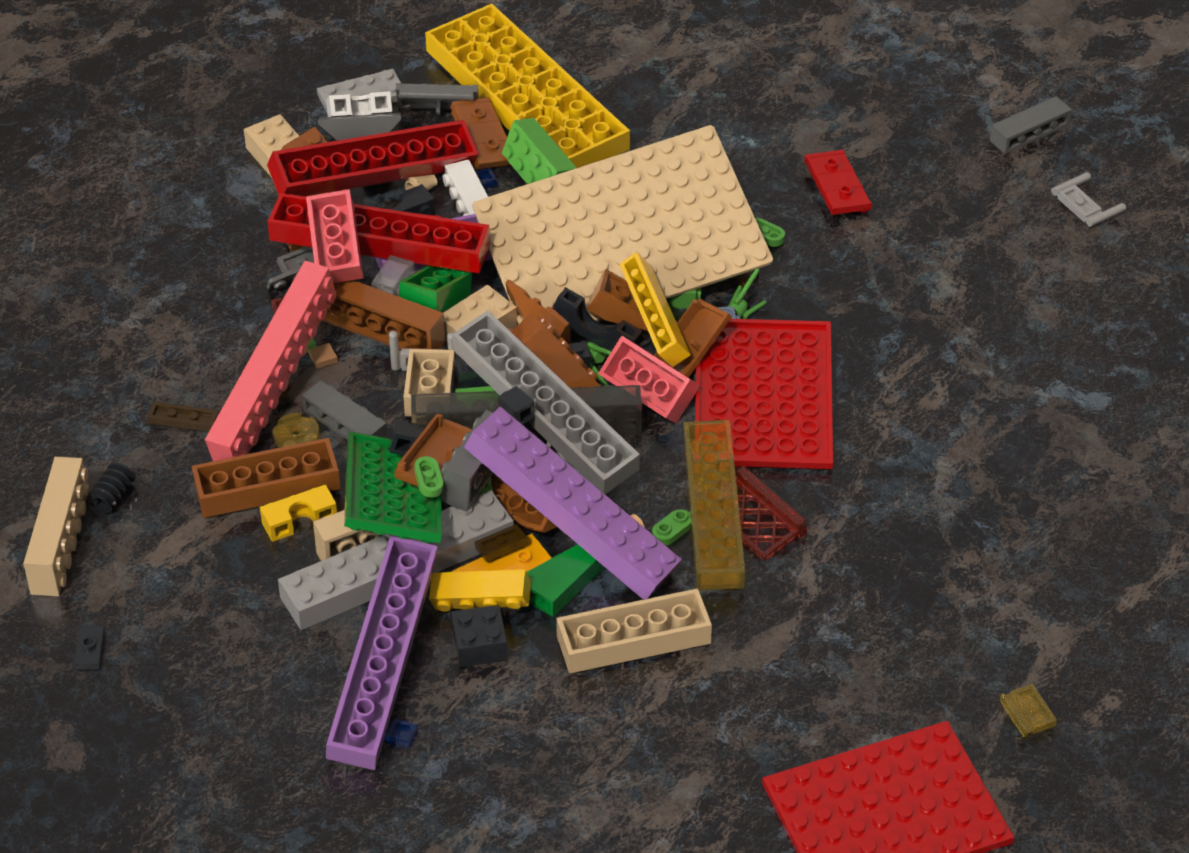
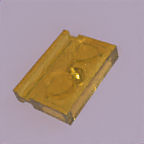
(1028, 710)

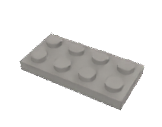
(377, 82)

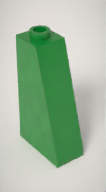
(561, 579)

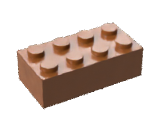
(554, 352)

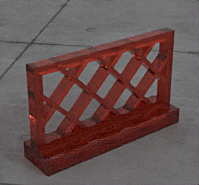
(772, 505)

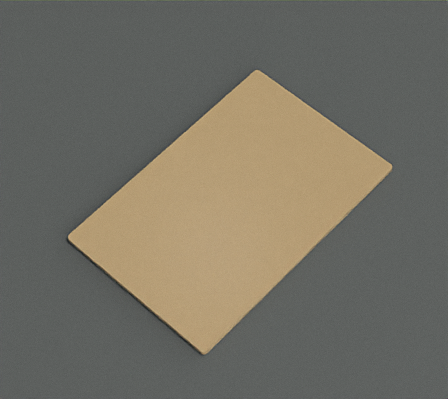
(664, 200)

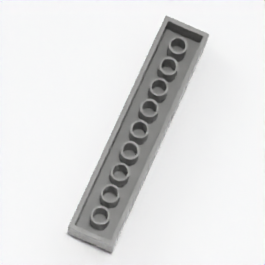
(559, 412)
(351, 576)

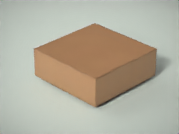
(323, 355)

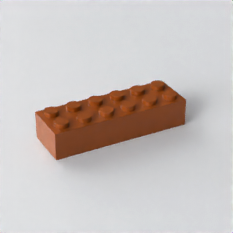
(378, 313)
(264, 477)

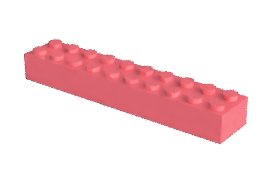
(272, 363)

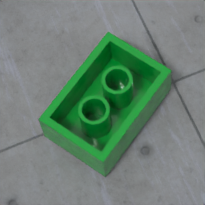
(436, 287)

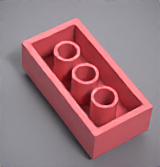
(335, 234)
(660, 384)

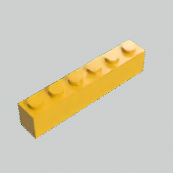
(654, 309)

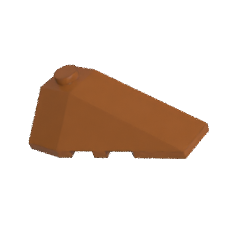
(614, 301)
(526, 306)
(519, 508)

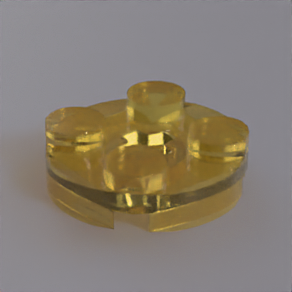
(293, 422)

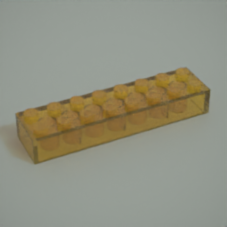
(713, 505)

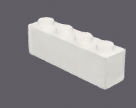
(463, 186)

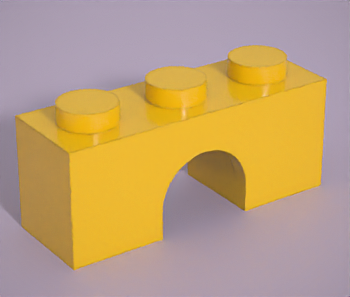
(278, 516)

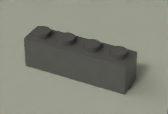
(1030, 125)
(341, 412)

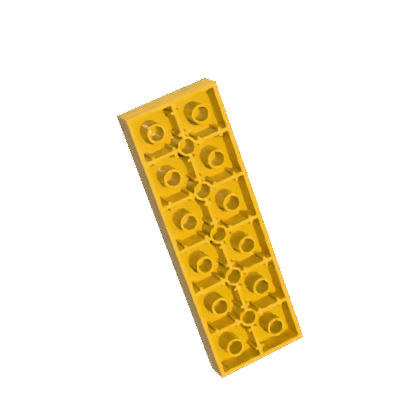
(526, 84)

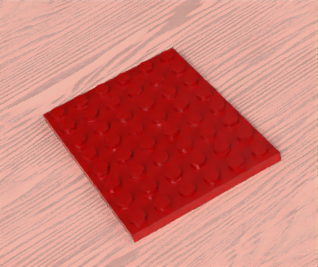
(773, 390)
(890, 798)

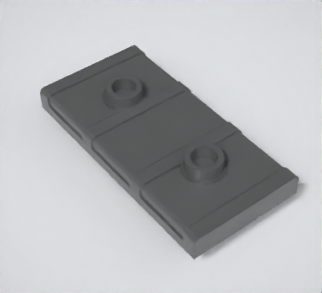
(433, 95)

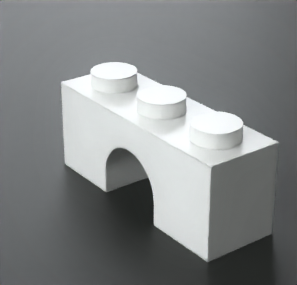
(359, 105)

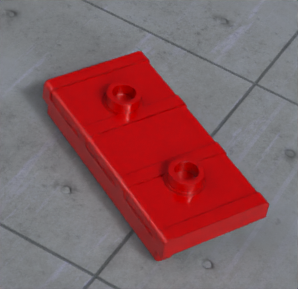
(837, 182)

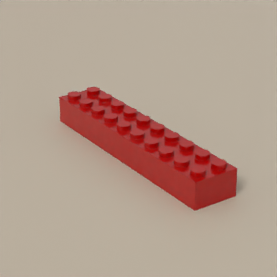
(371, 159)
(394, 233)

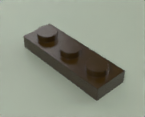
(182, 416)

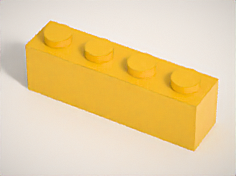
(480, 589)

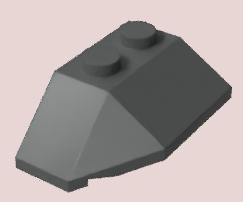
(358, 125)

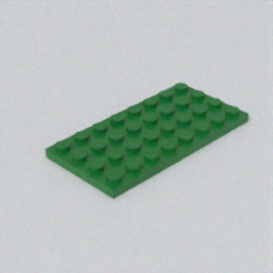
(381, 501)

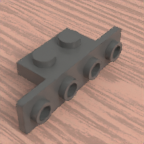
(290, 266)

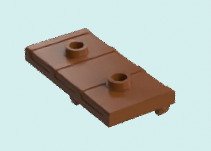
(484, 130)
(699, 328)
(435, 441)

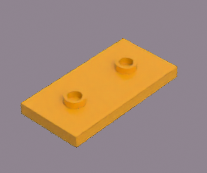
(519, 559)

